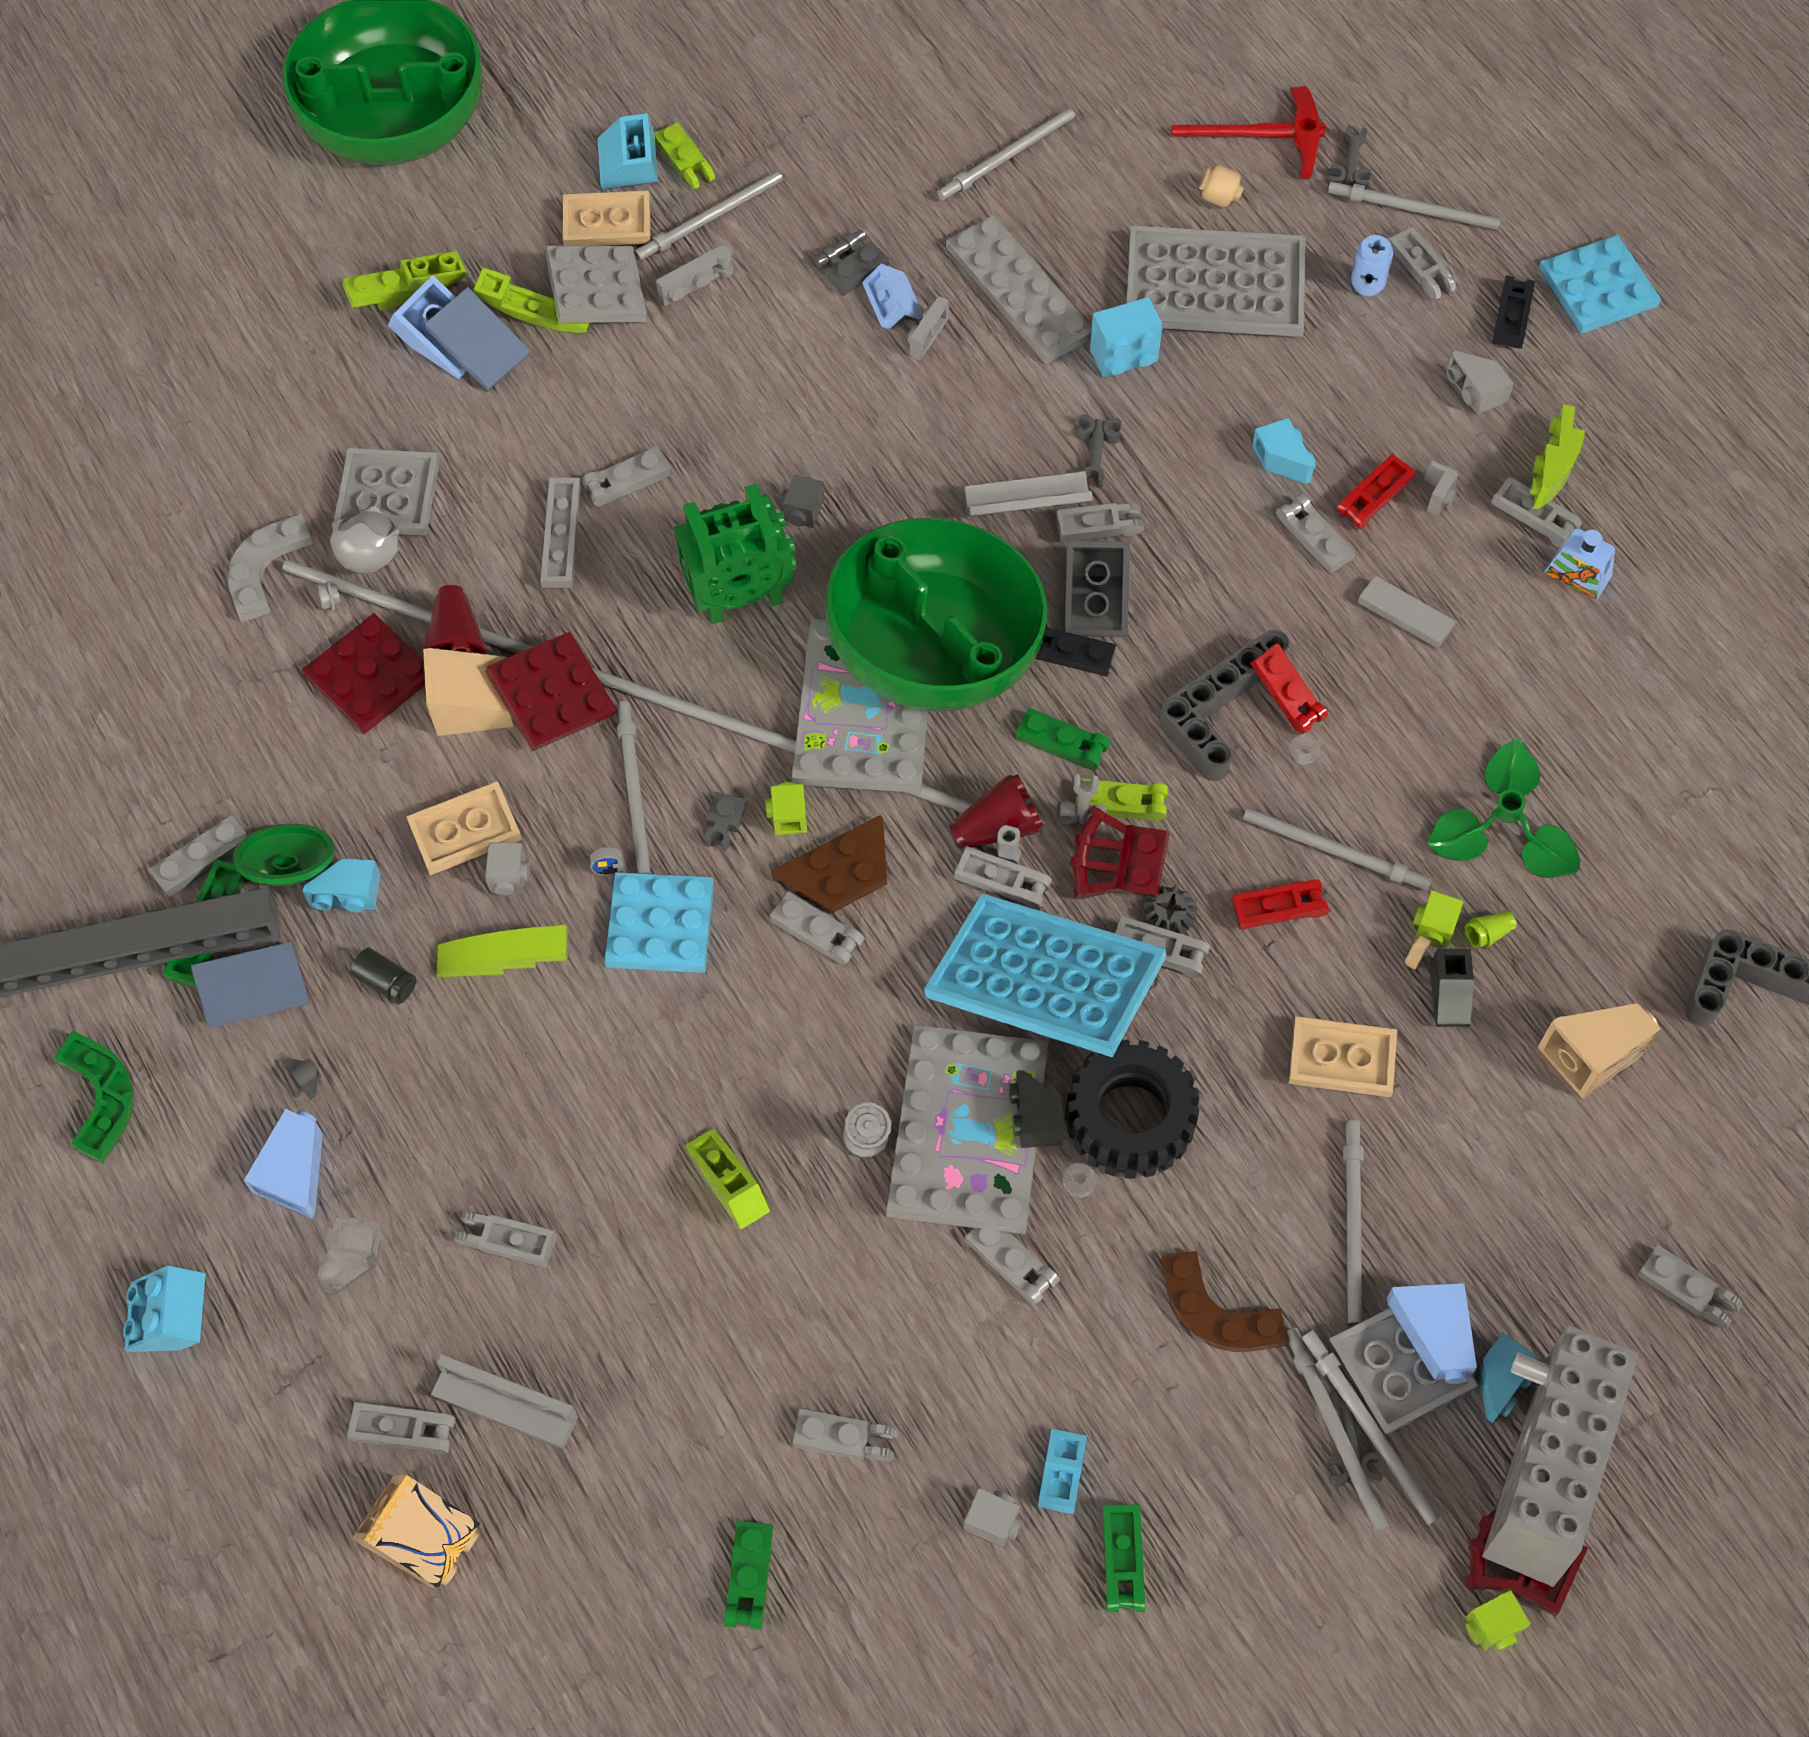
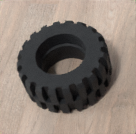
(1125, 1150)

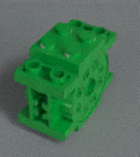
(735, 553)

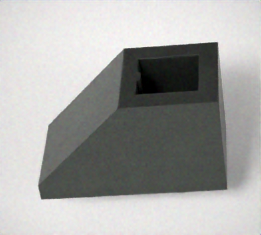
(1452, 987)
(1039, 1113)

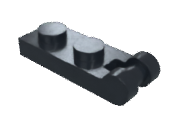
(1513, 312)
(1077, 652)

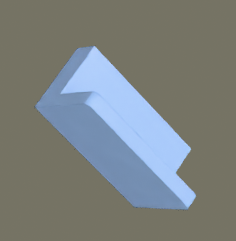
(891, 296)

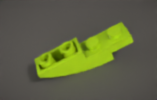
(396, 286)
(1557, 458)

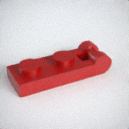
(1376, 490)
(1288, 688)
(1279, 904)

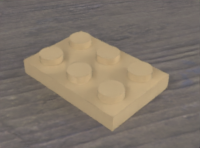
(606, 218)
(463, 827)
(1343, 1056)

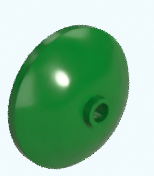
(284, 854)

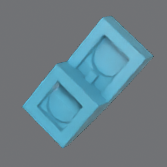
(1062, 1471)

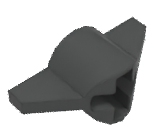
(305, 1075)

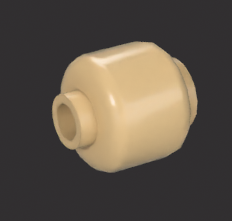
(1221, 186)

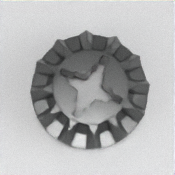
(1180, 920)

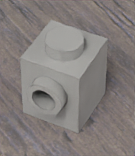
(506, 868)
(993, 1517)

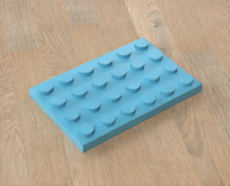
(1046, 974)

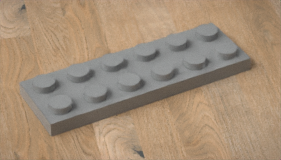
(1020, 289)

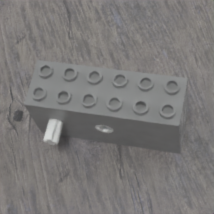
(1560, 1454)

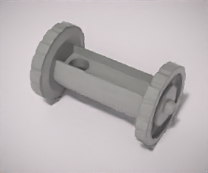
(867, 1130)

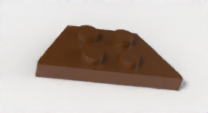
(839, 868)

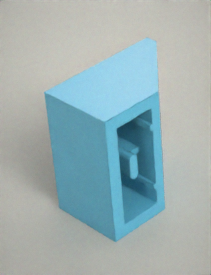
(627, 152)
(164, 1310)

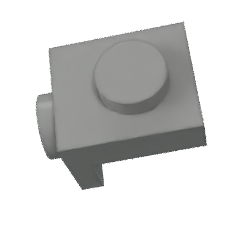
(1444, 480)

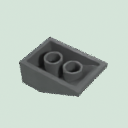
(1097, 588)

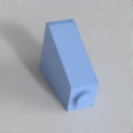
(289, 1164)
(1438, 1328)

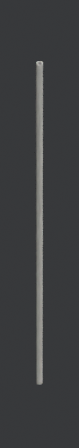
(605, 678)

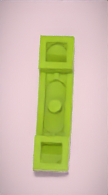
(521, 303)

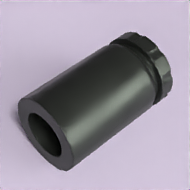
(383, 975)

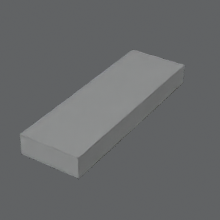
(1406, 612)

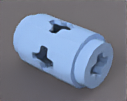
(1372, 265)

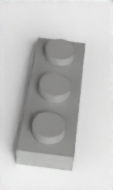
(198, 856)

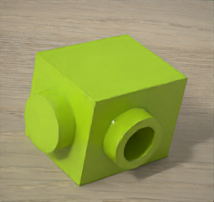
(787, 808)
(1438, 918)
(1497, 1622)

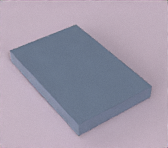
(477, 339)
(249, 984)

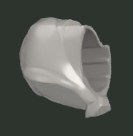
(365, 540)

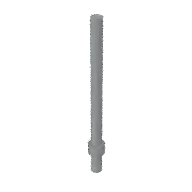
(964, 179)
(1358, 193)
(663, 240)
(627, 734)
(1398, 872)
(1353, 1156)
(1305, 1365)
(1329, 1366)

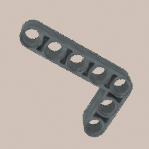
(1216, 696)
(1740, 965)

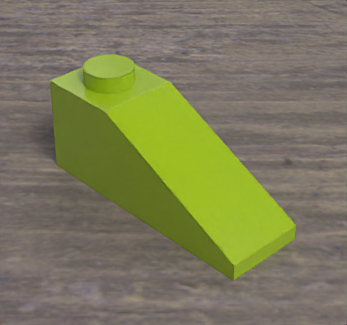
(728, 1178)

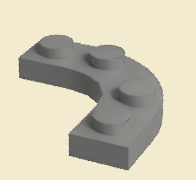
(255, 555)

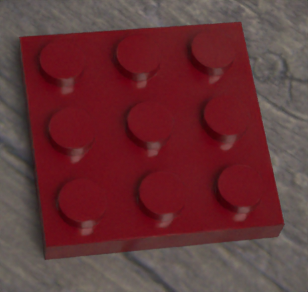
(367, 673)
(551, 691)

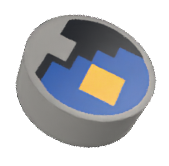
(606, 861)

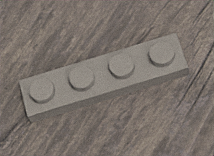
(560, 532)

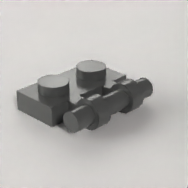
(856, 267)

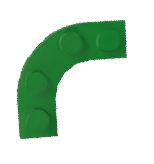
(112, 1094)

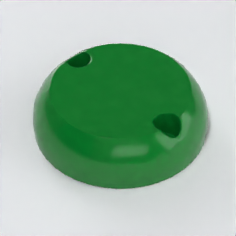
(383, 79)
(935, 613)

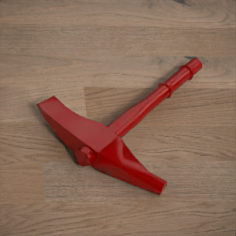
(1304, 130)

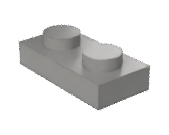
(931, 324)

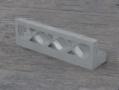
(1027, 494)
(504, 1402)

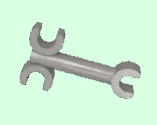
(1072, 813)

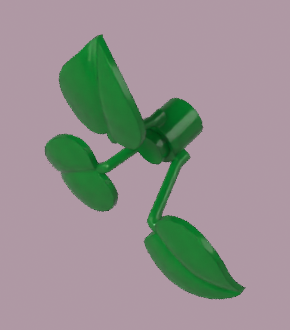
(1514, 775)

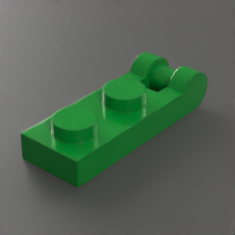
(1062, 739)
(1123, 1556)
(749, 1574)

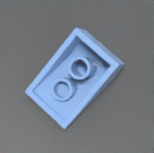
(410, 320)

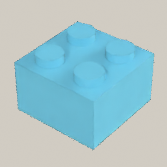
(1125, 337)

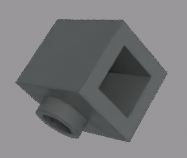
(802, 501)

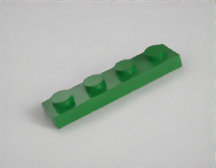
(221, 880)

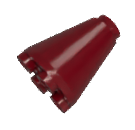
(454, 623)
(998, 807)

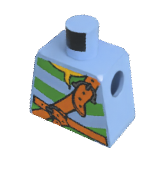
(1583, 562)

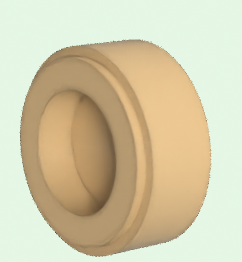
(1417, 952)

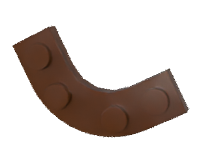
(1214, 1324)

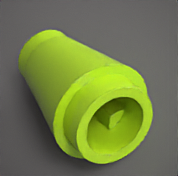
(1488, 929)

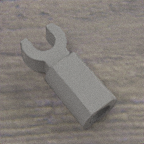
(1008, 844)

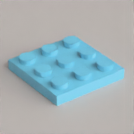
(1599, 284)
(659, 922)

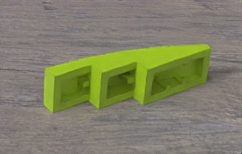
(502, 950)

